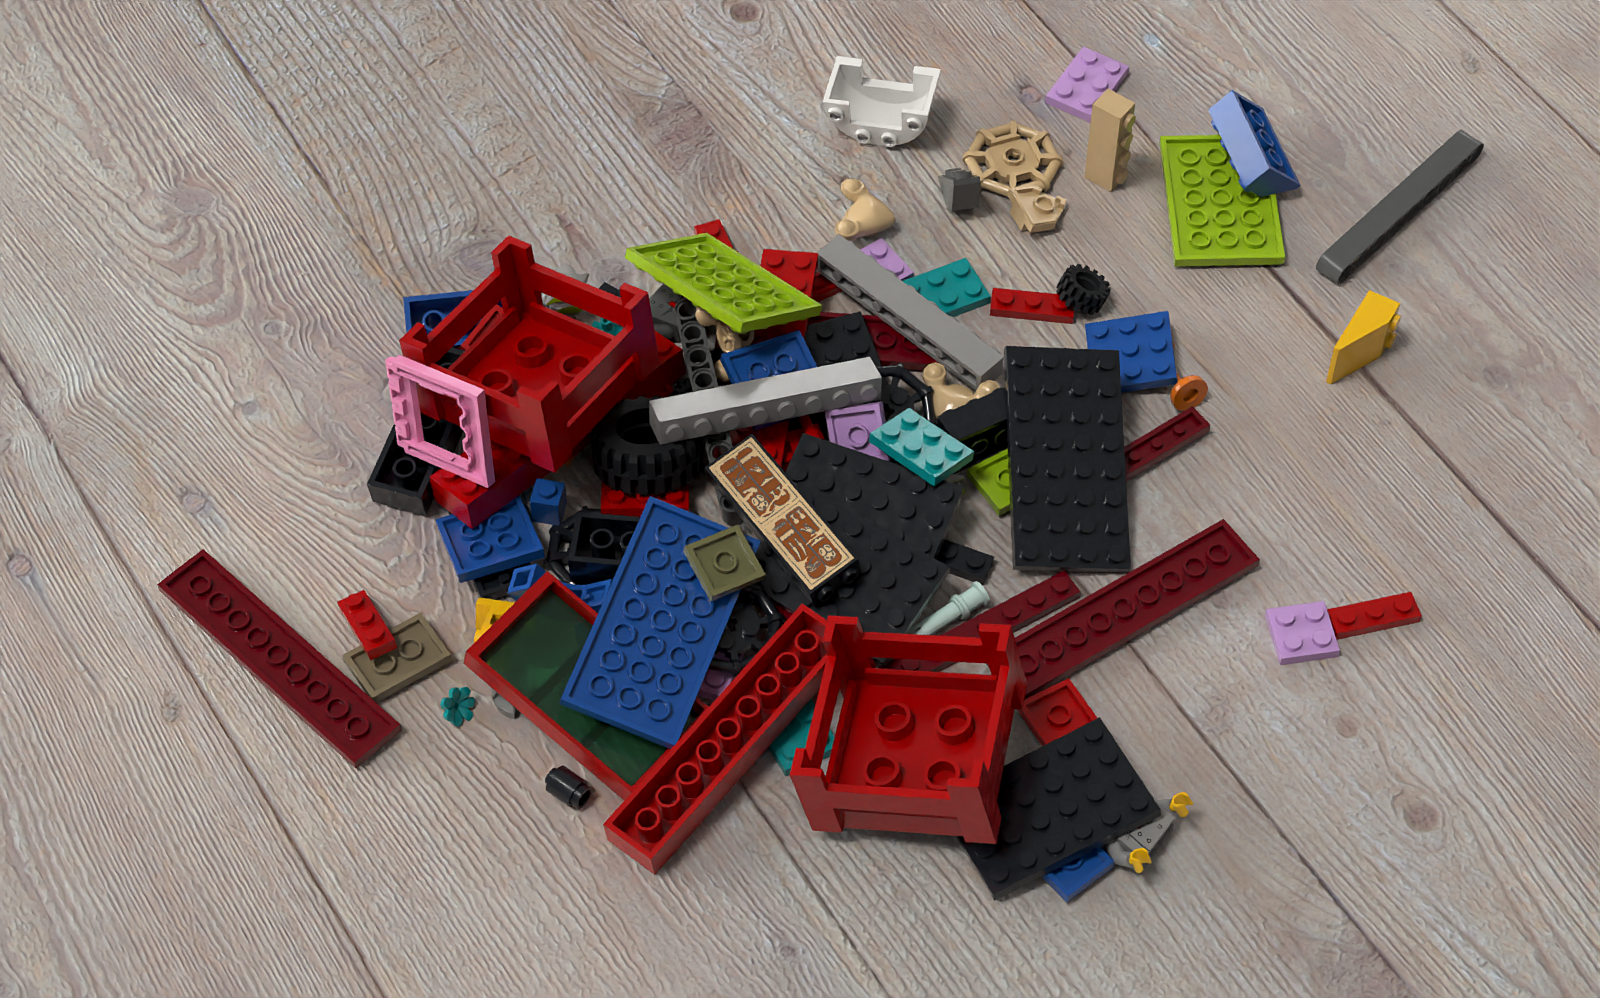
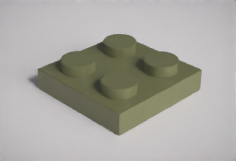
(724, 562)

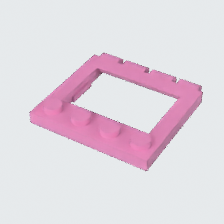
(402, 377)

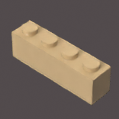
(1109, 140)

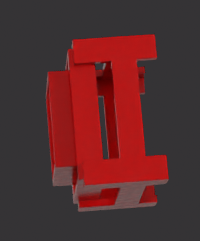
(539, 369)
(910, 743)

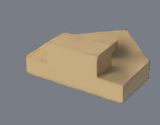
(1034, 209)

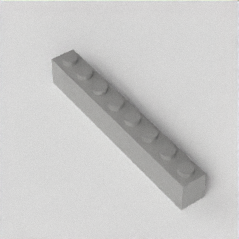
(909, 312)
(764, 400)

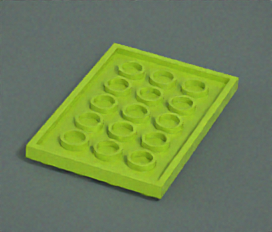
(1210, 211)
(723, 282)

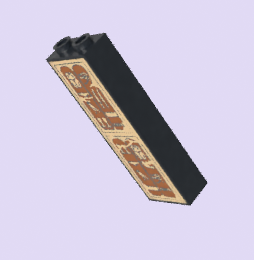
(783, 520)

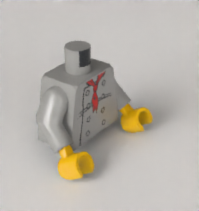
(1141, 844)

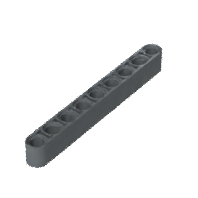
(1399, 207)
(702, 375)

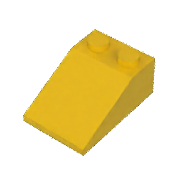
(1365, 336)

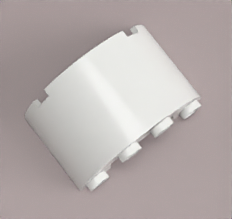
(879, 109)

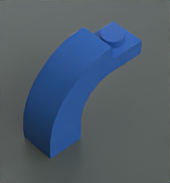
(526, 576)

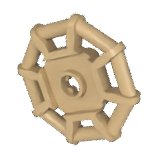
(1006, 142)

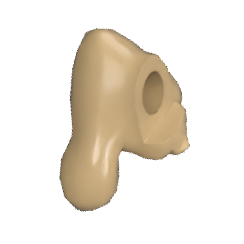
(865, 216)
(727, 339)
(952, 395)

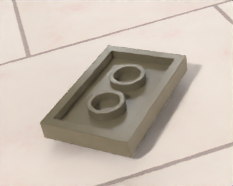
(417, 655)

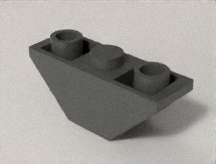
(960, 189)

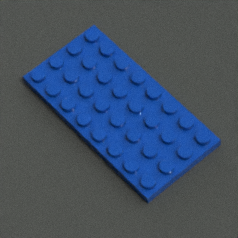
(652, 631)

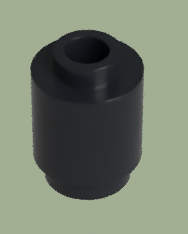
(568, 787)

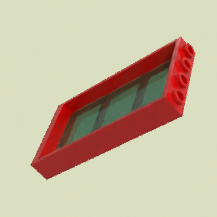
(529, 663)

